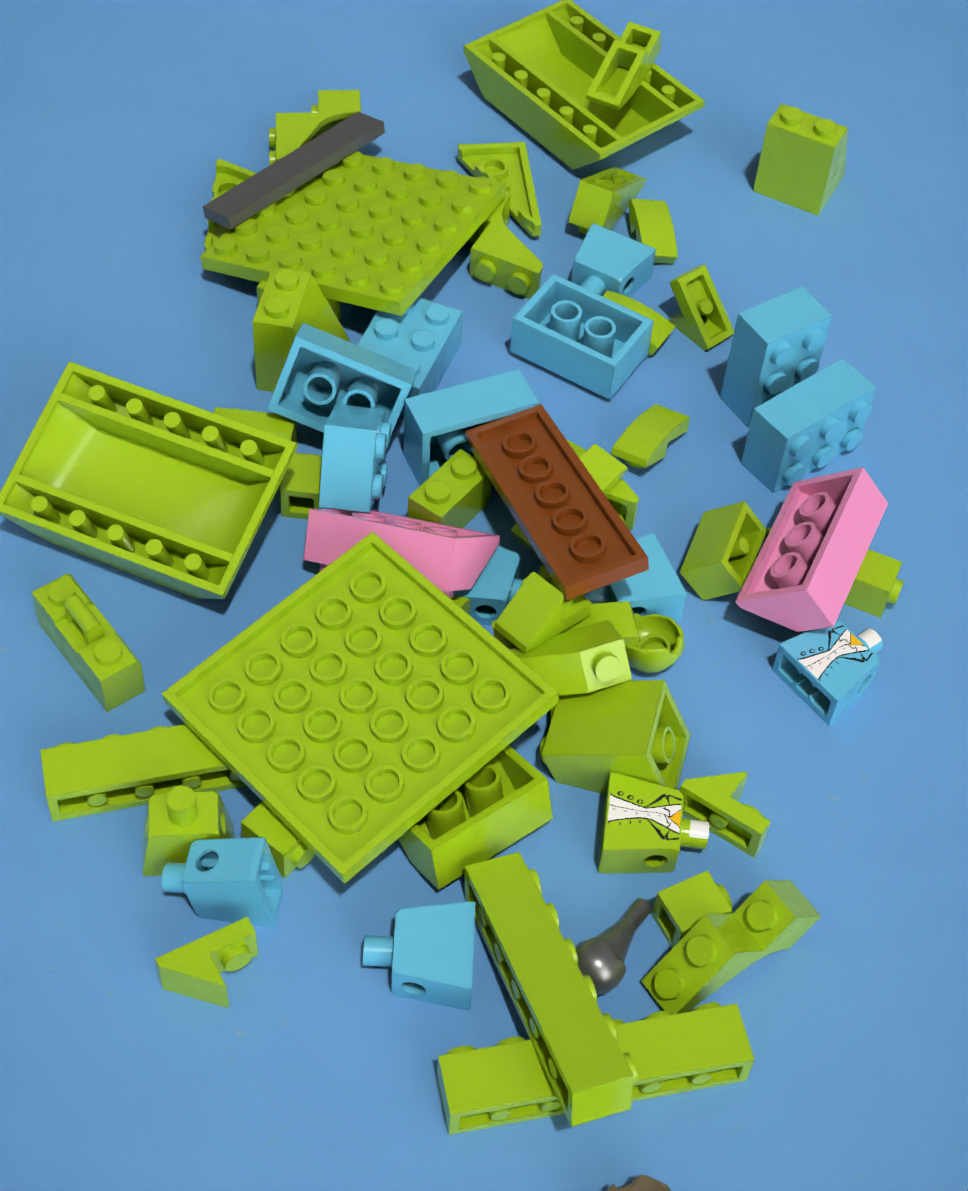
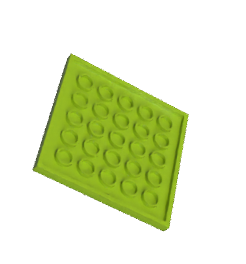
(363, 229)
(360, 704)

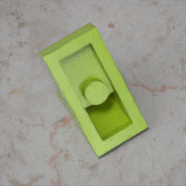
(702, 311)
(539, 613)
(717, 802)
(197, 966)

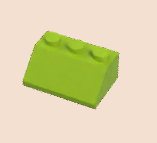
(479, 818)

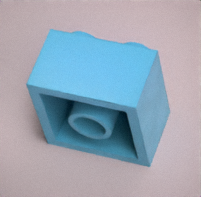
(352, 458)

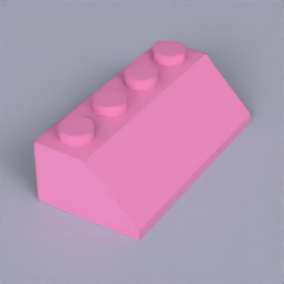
(814, 551)
(440, 552)

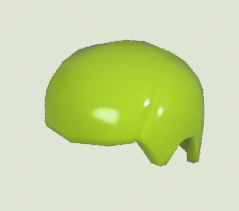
(659, 646)

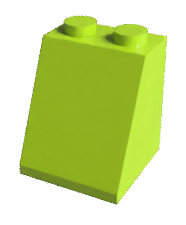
(801, 159)
(285, 304)
(617, 730)

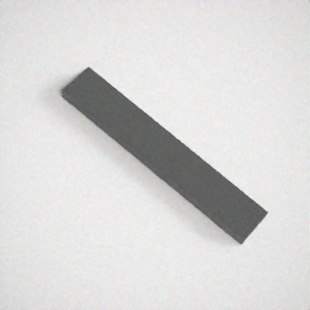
(293, 170)

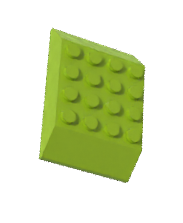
(541, 77)
(145, 482)

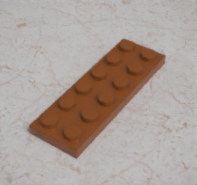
(556, 502)

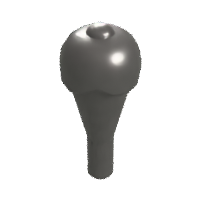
(605, 954)

